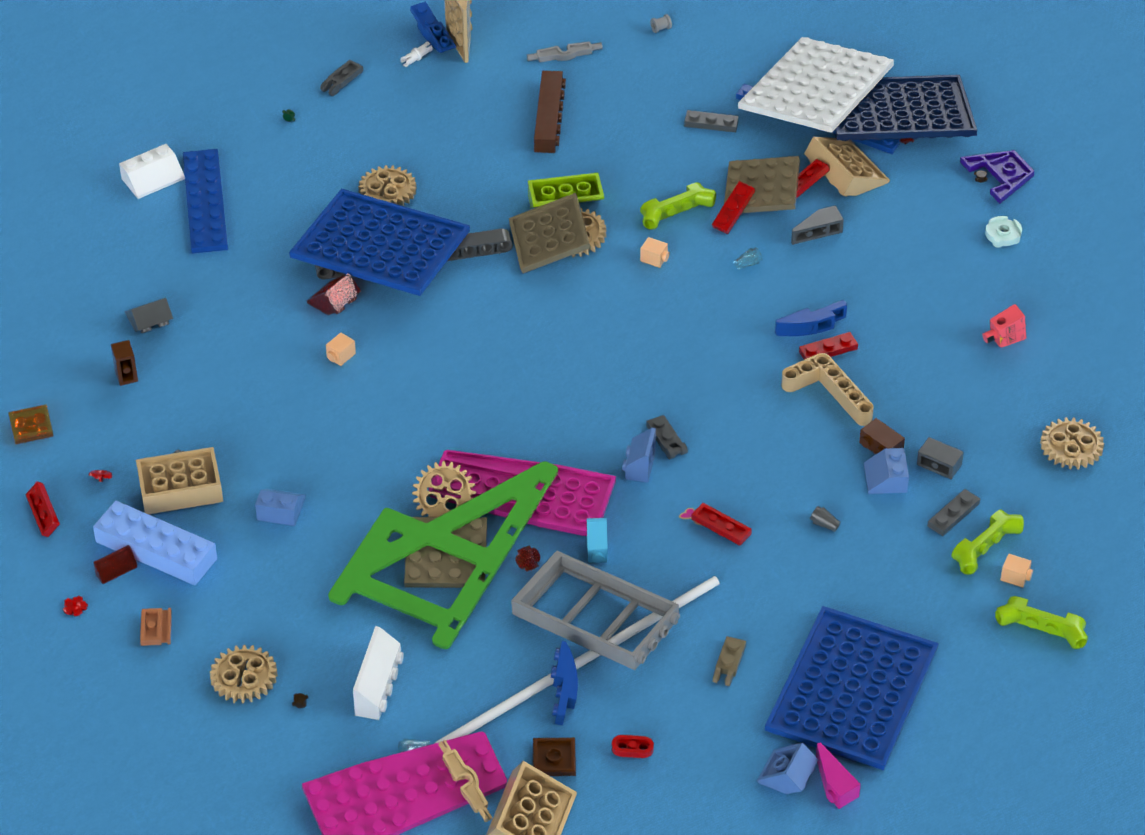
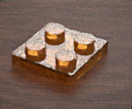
(31, 424)

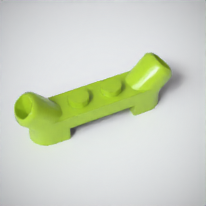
(695, 195)
(1000, 524)
(1018, 611)

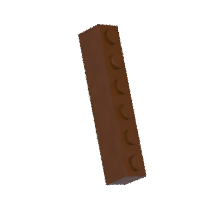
(549, 111)

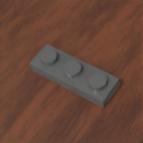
(711, 121)
(953, 512)

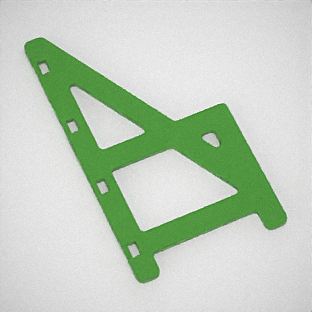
(377, 553)

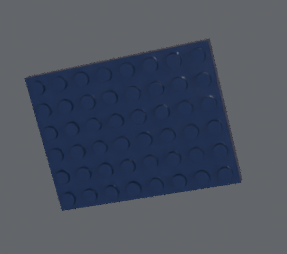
(911, 109)

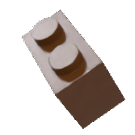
(124, 362)
(879, 436)

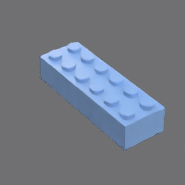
(156, 542)

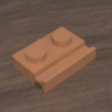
(155, 626)

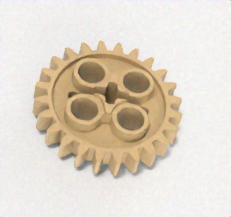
(389, 185)
(595, 230)
(1072, 443)
(448, 475)
(229, 670)

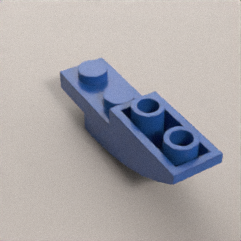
(431, 29)
(808, 323)
(566, 682)

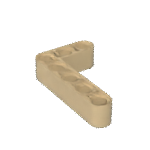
(824, 369)

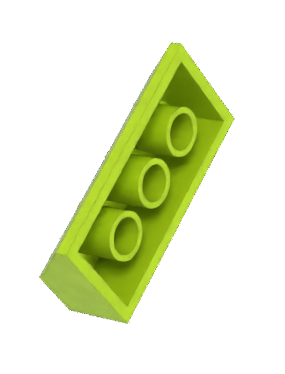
(547, 190)

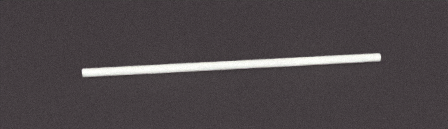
(579, 662)

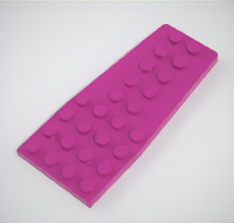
(565, 505)
(400, 789)

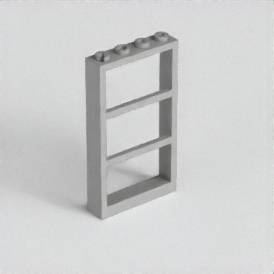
(557, 564)

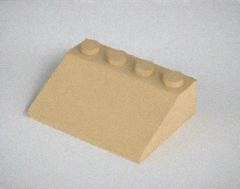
(459, 25)
(849, 167)
(179, 480)
(532, 804)

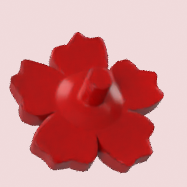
(100, 474)
(75, 606)

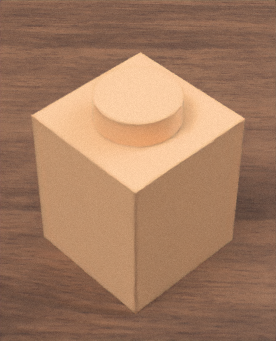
(654, 252)
(340, 349)
(1016, 570)

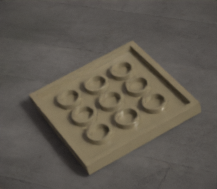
(773, 181)
(549, 233)
(439, 569)

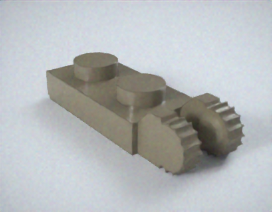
(729, 659)

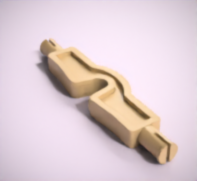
(471, 789)

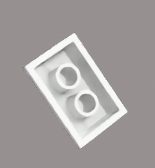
(151, 171)

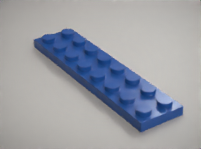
(205, 201)

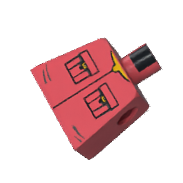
(1006, 327)

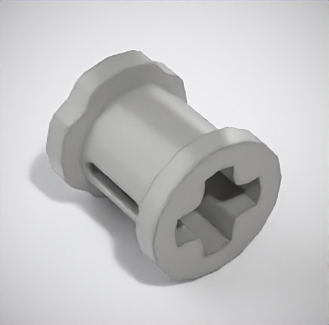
(661, 23)

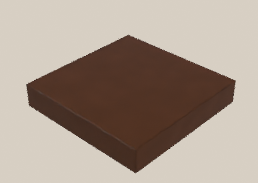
(555, 756)

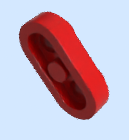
(632, 745)

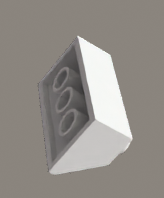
(377, 675)

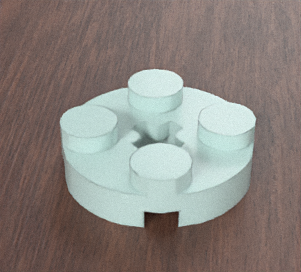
(1011, 233)

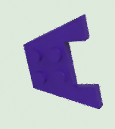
(1005, 166)

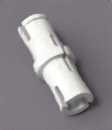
(416, 54)

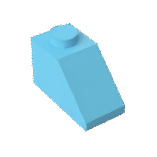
(597, 540)

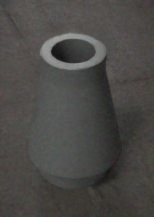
(824, 519)

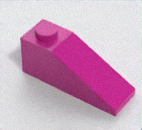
(837, 781)

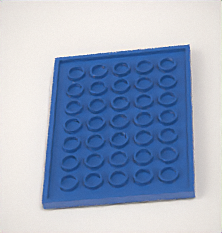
(380, 242)
(852, 687)

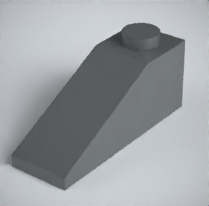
(818, 225)

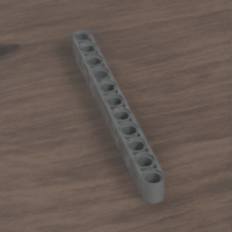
(473, 245)

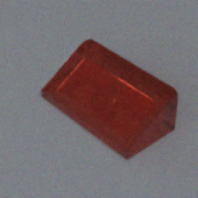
(115, 564)

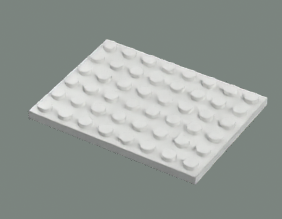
(816, 84)

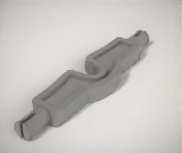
(556, 53)

